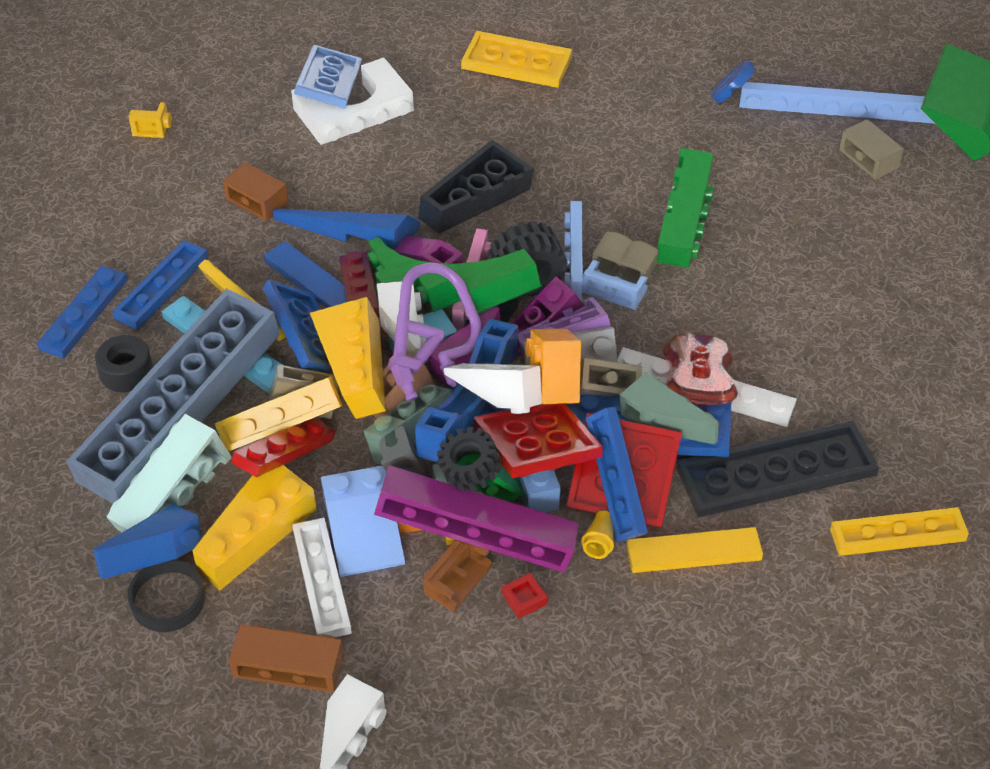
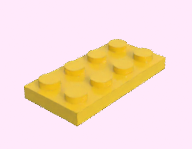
(517, 59)

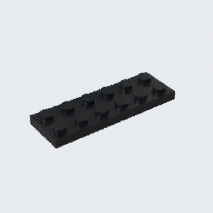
(777, 468)

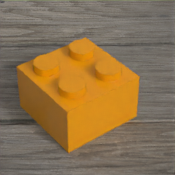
(559, 362)

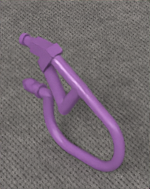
(403, 366)

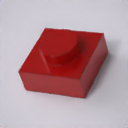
(524, 595)

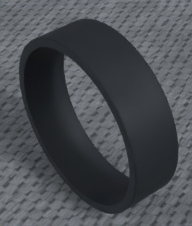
(176, 622)

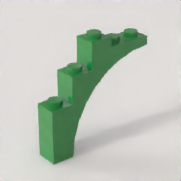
(487, 281)

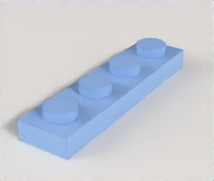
(573, 241)

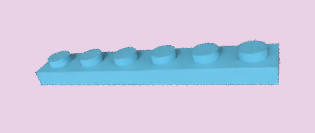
(185, 313)

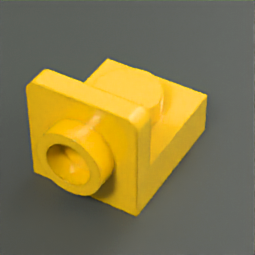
(150, 122)

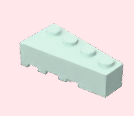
(171, 473)

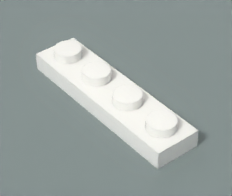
(321, 578)

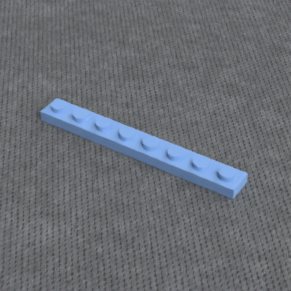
(833, 102)

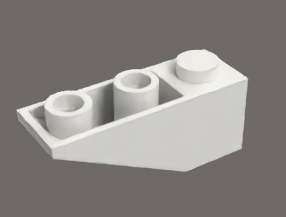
(388, 310)
(349, 719)

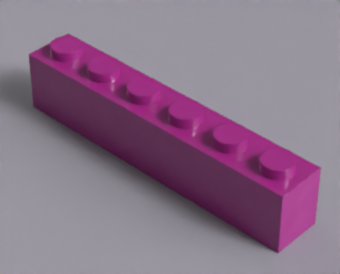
(477, 519)

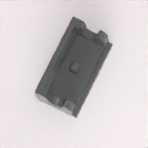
(403, 454)

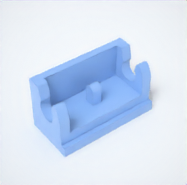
(613, 288)

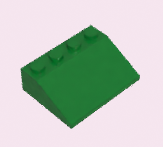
(961, 100)

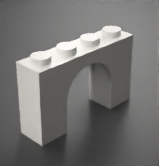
(388, 100)

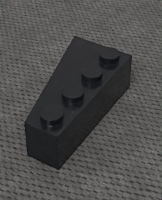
(475, 187)

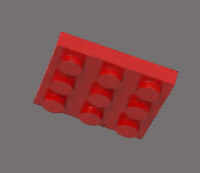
(539, 439)
(652, 461)

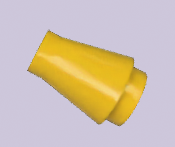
(599, 537)

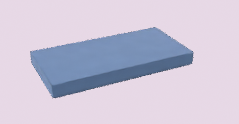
(328, 76)

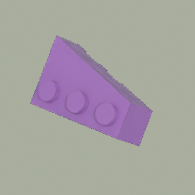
(585, 318)

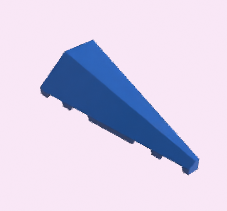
(342, 225)

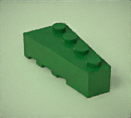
(686, 209)

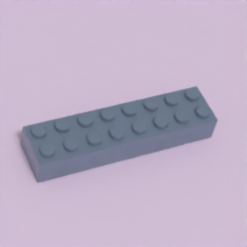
(185, 381)

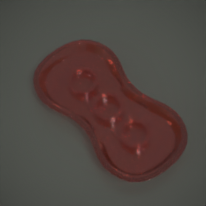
(700, 369)

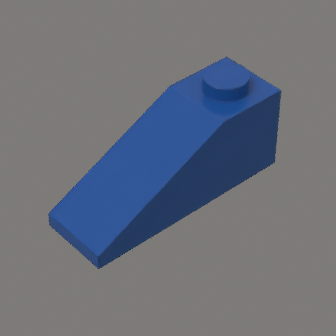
(149, 542)

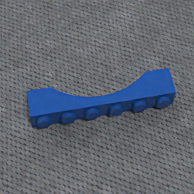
(494, 345)

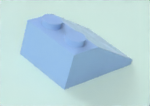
(358, 536)

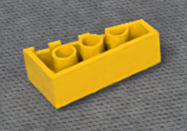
(354, 352)
(253, 524)

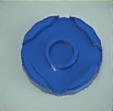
(733, 80)

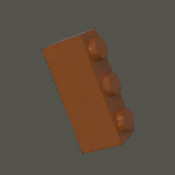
(286, 657)

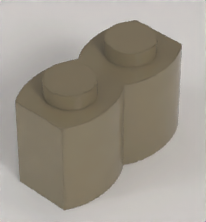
(625, 257)

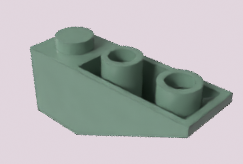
(656, 405)
(406, 415)

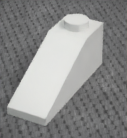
(501, 385)

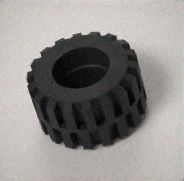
(539, 243)

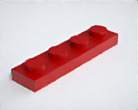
(283, 447)

